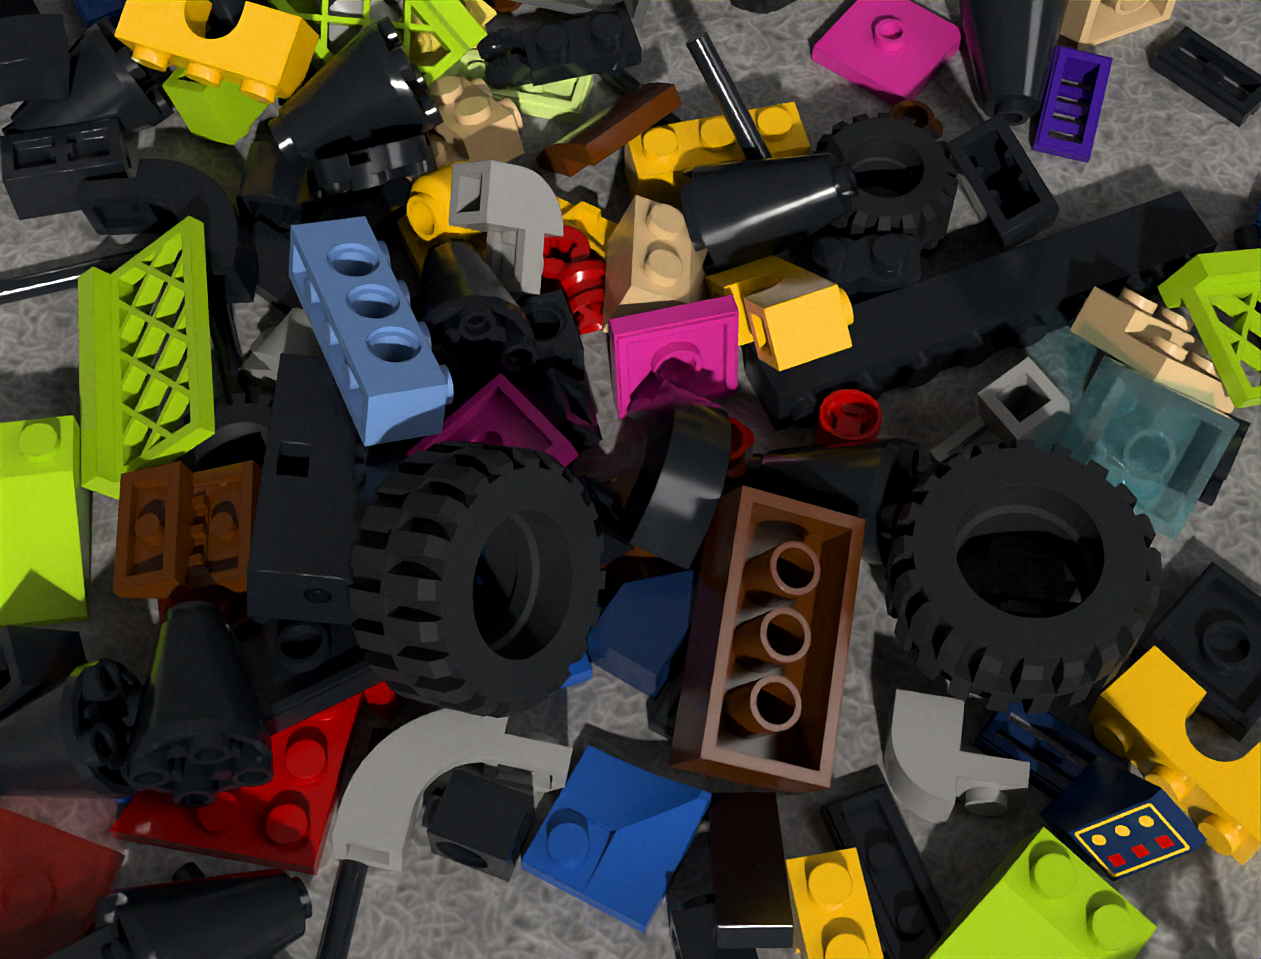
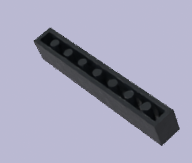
(987, 307)

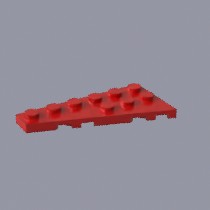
(265, 824)

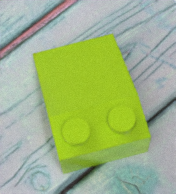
(43, 524)
(1044, 907)

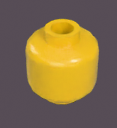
(430, 205)

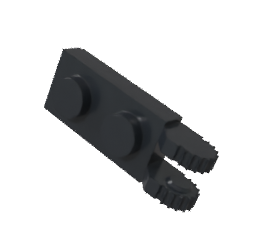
(560, 50)

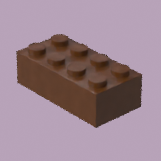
(769, 643)

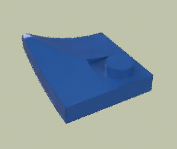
(617, 837)

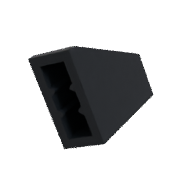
(1003, 183)

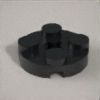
(374, 165)

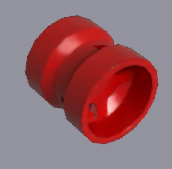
(848, 417)

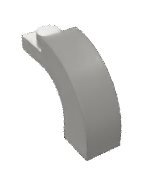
(407, 766)

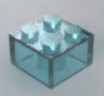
(1149, 441)

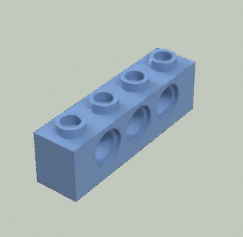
(368, 331)

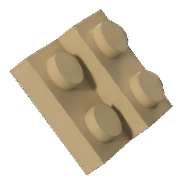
(473, 123)
(1152, 343)

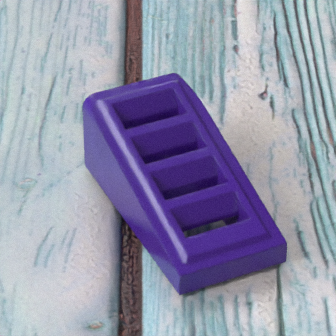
(1080, 68)

